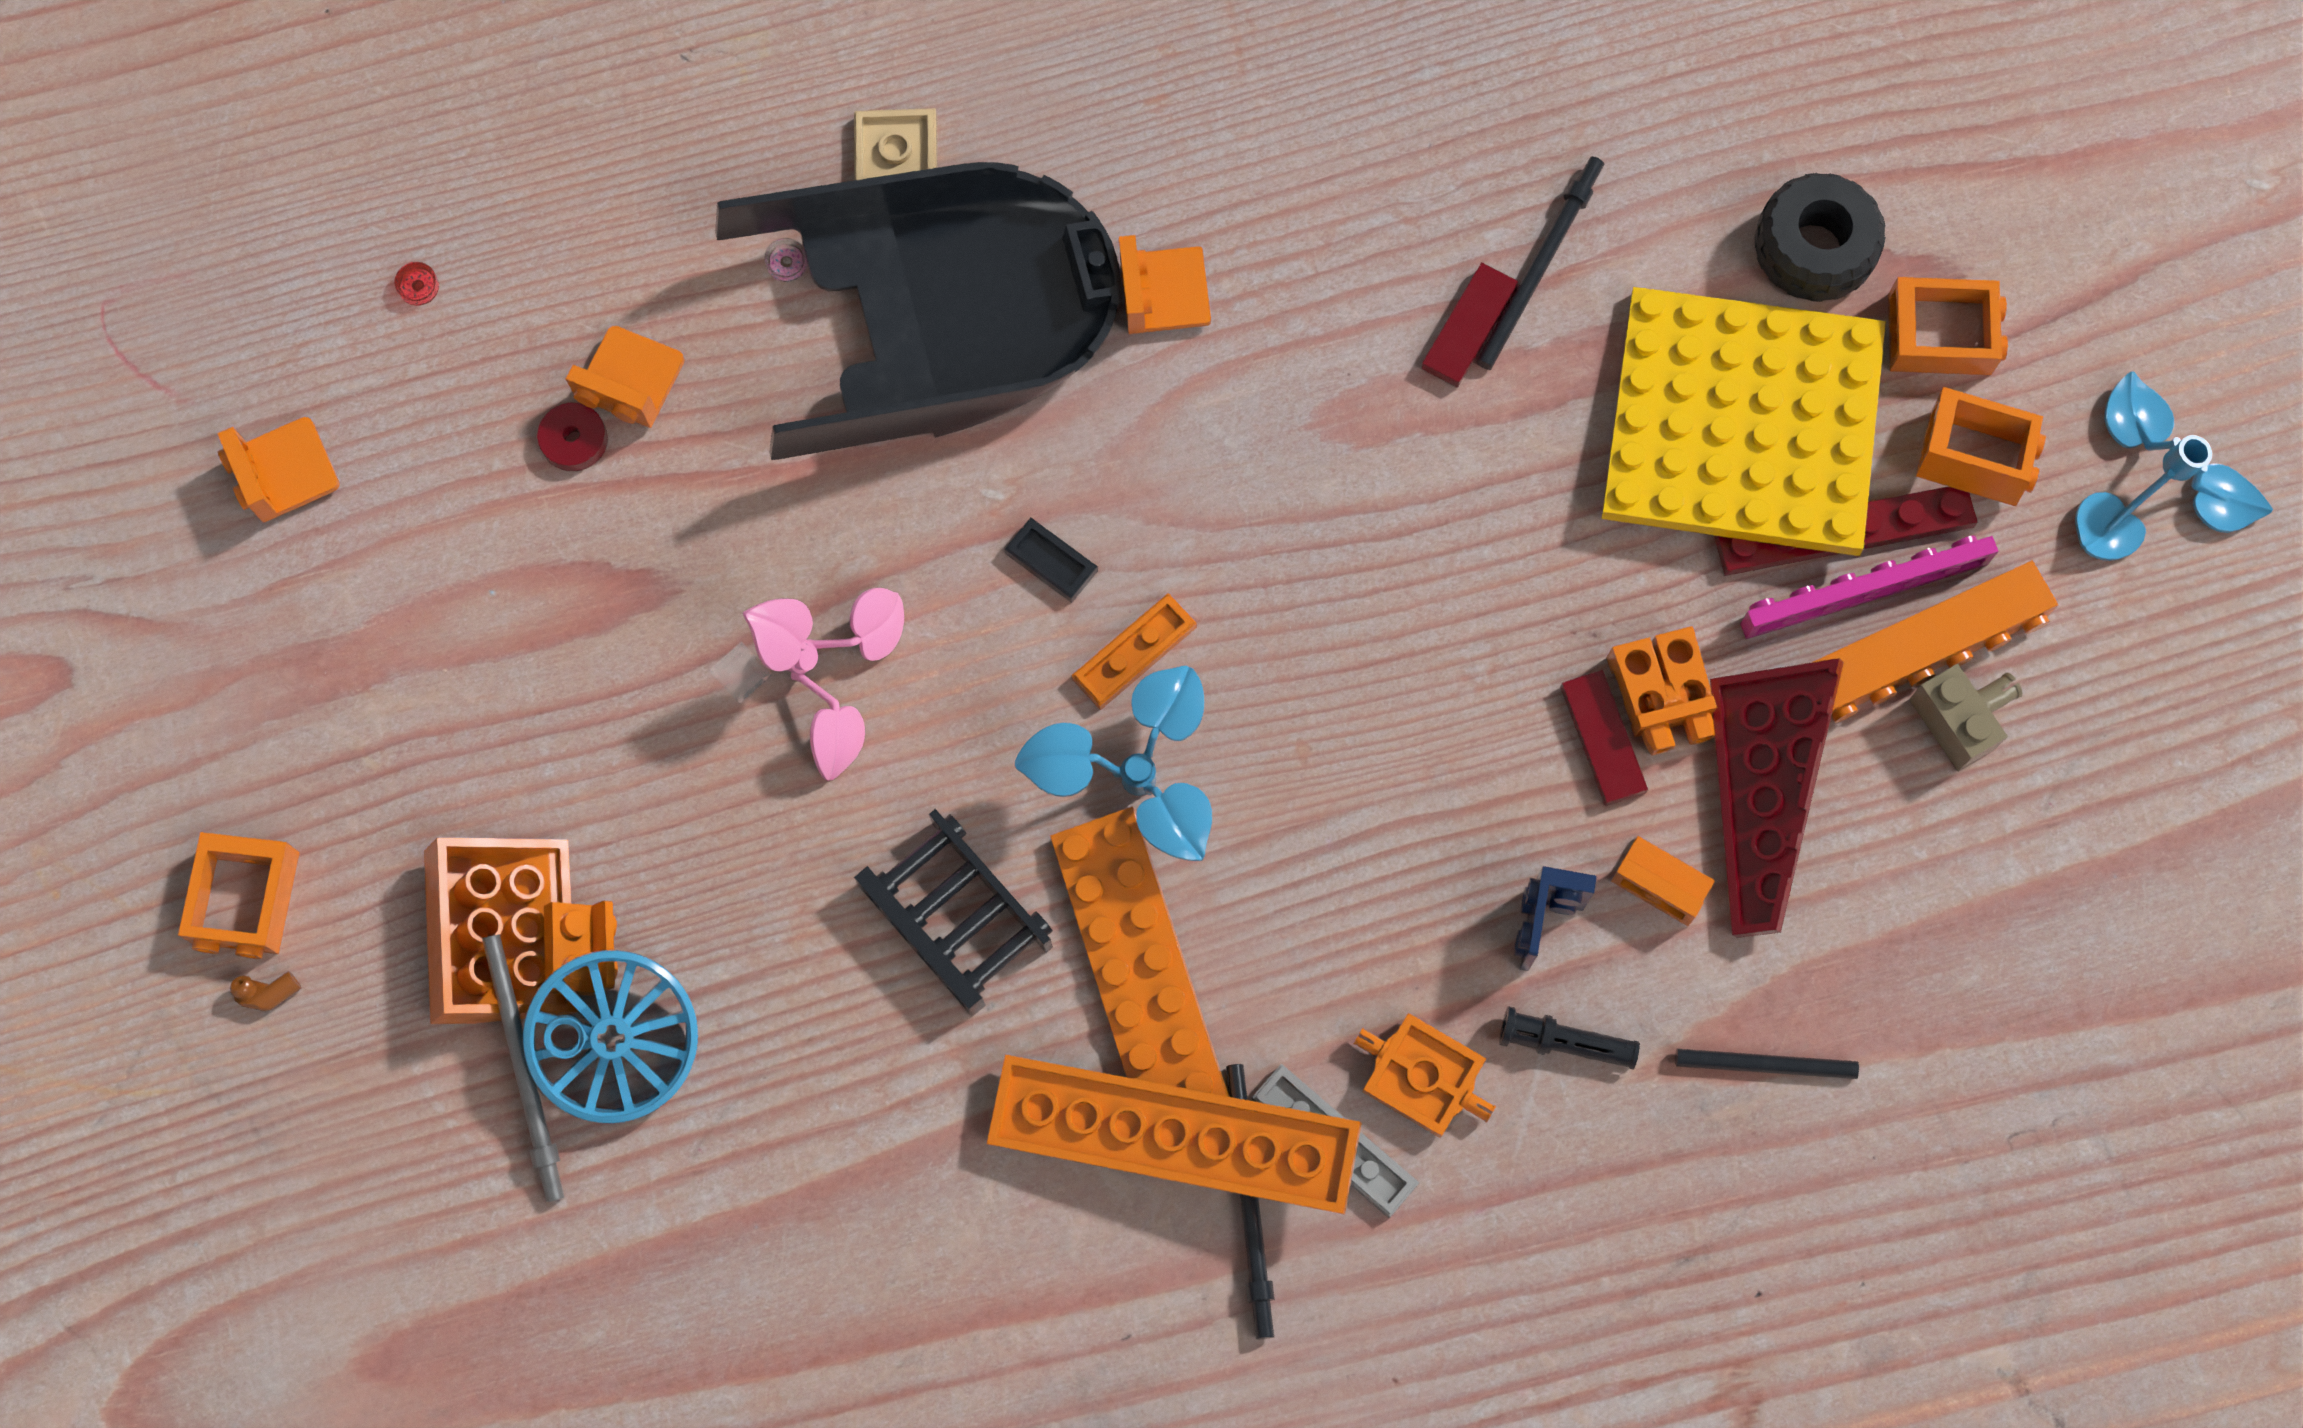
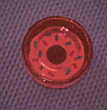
(416, 283)

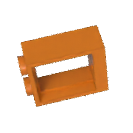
(1945, 360)
(1974, 473)
(283, 864)

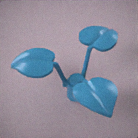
(2140, 416)
(1172, 821)

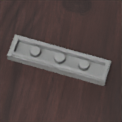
(1374, 1172)

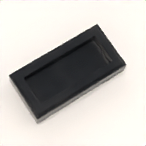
(1051, 560)

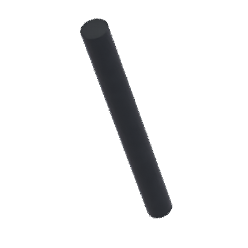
(1767, 1063)

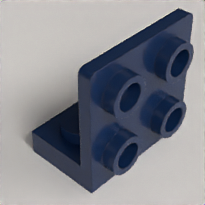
(1563, 892)

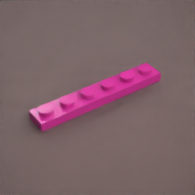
(1883, 581)

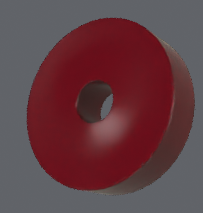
(585, 449)

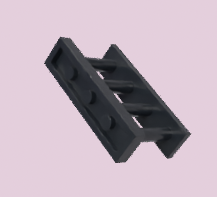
(940, 952)

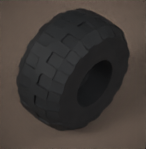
(1838, 207)

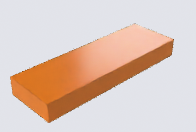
(1134, 651)

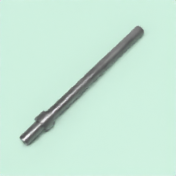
(544, 1154)

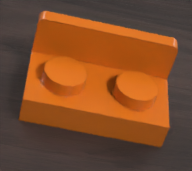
(576, 931)

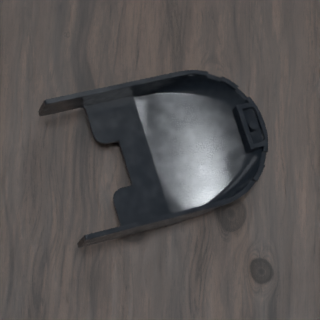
(969, 289)

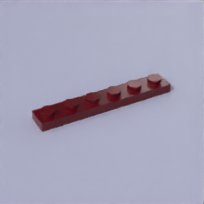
(1887, 523)

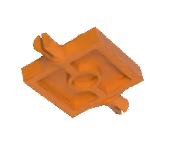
(1424, 1075)

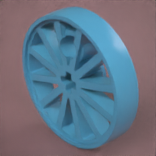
(598, 1025)

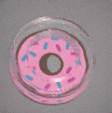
(785, 259)

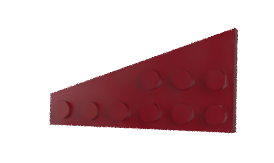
(1768, 762)

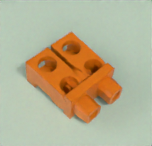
(1664, 688)

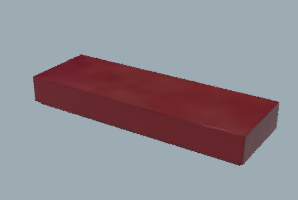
(1469, 325)
(1604, 738)

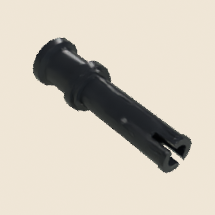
(1547, 1035)

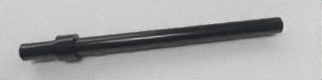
(1575, 198)
(1260, 1289)

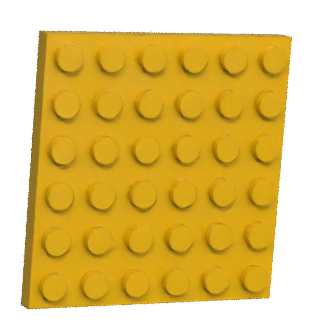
(1745, 421)

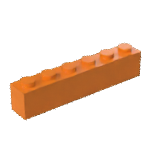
(1941, 637)

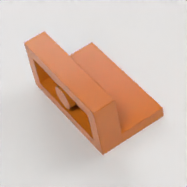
(1663, 881)

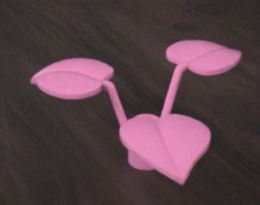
(780, 641)

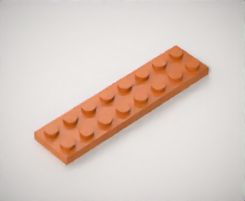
(1136, 954)
(1175, 1134)

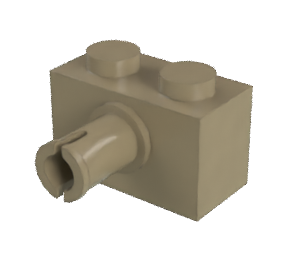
(1962, 715)

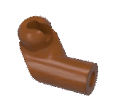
(262, 995)

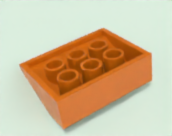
(485, 891)

